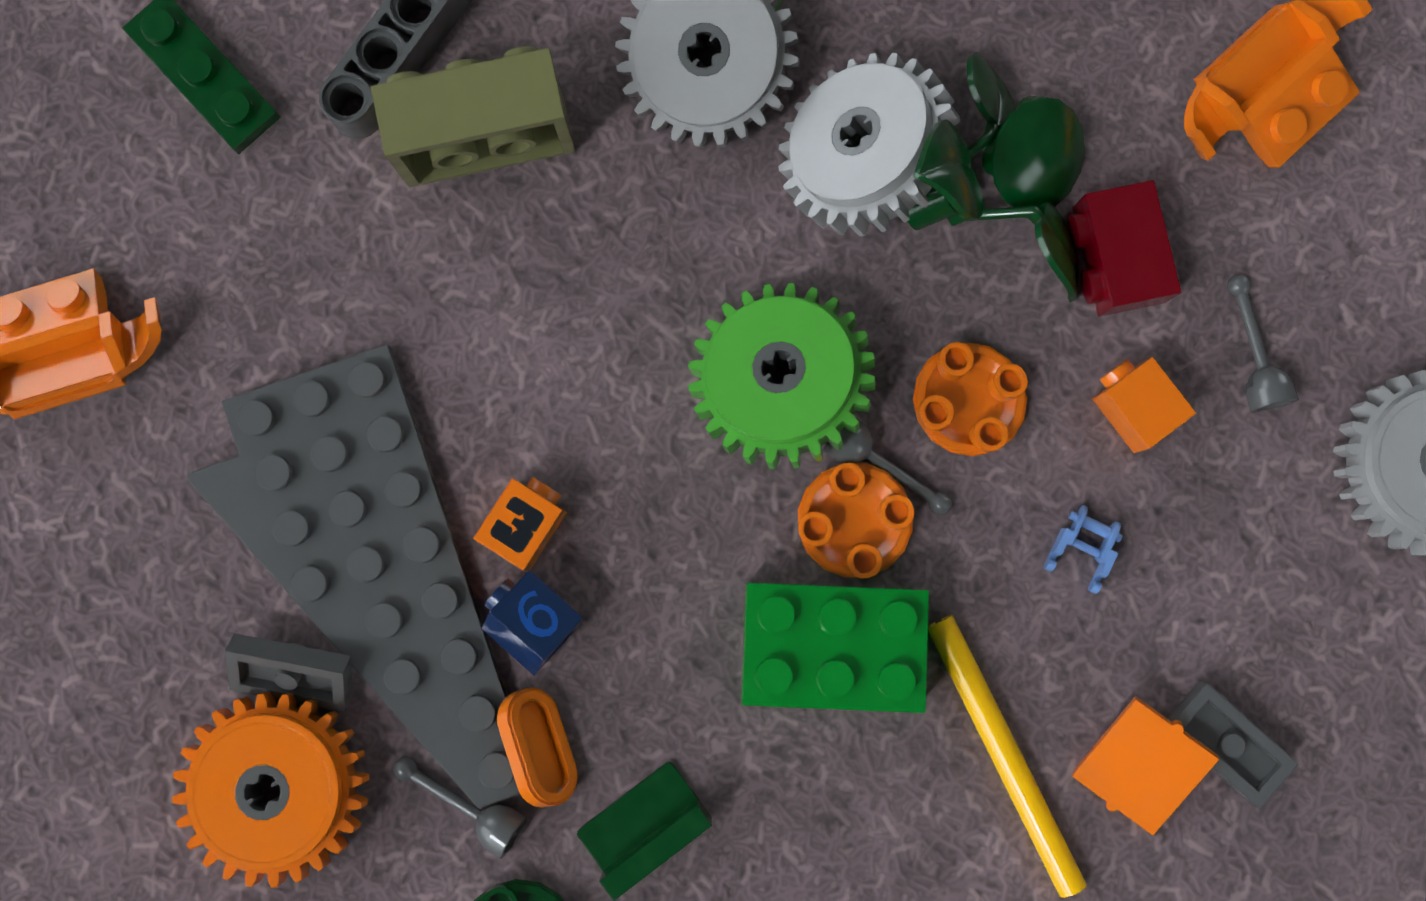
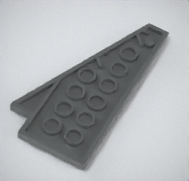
(357, 534)

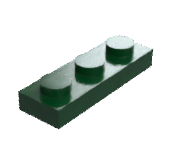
(201, 73)

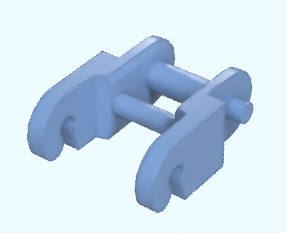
(1103, 555)

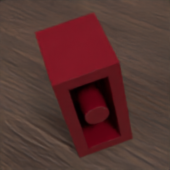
(1124, 249)

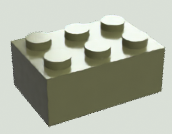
(473, 116)

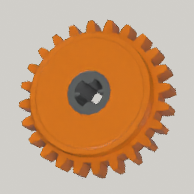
(233, 811)

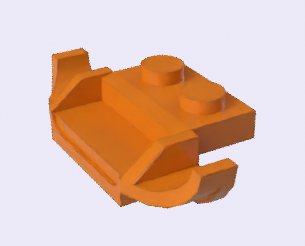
(1276, 81)
(67, 344)

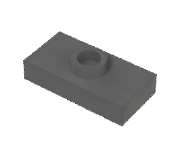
(283, 668)
(1247, 756)

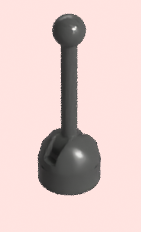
(1268, 384)
(859, 447)
(493, 826)

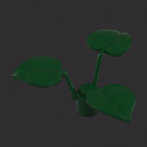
(957, 193)

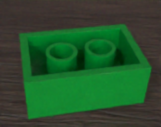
(835, 647)

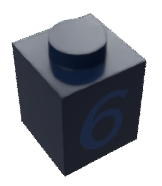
(529, 620)

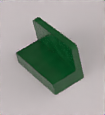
(644, 829)

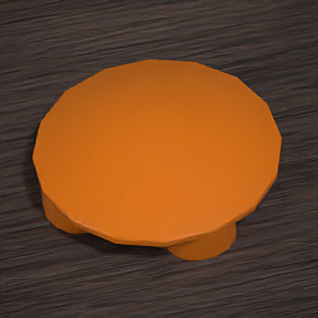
(970, 398)
(855, 520)

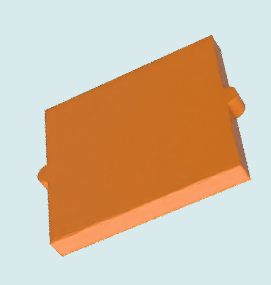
(1145, 765)

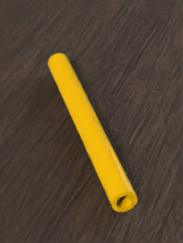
(1007, 757)

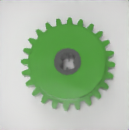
(812, 400)

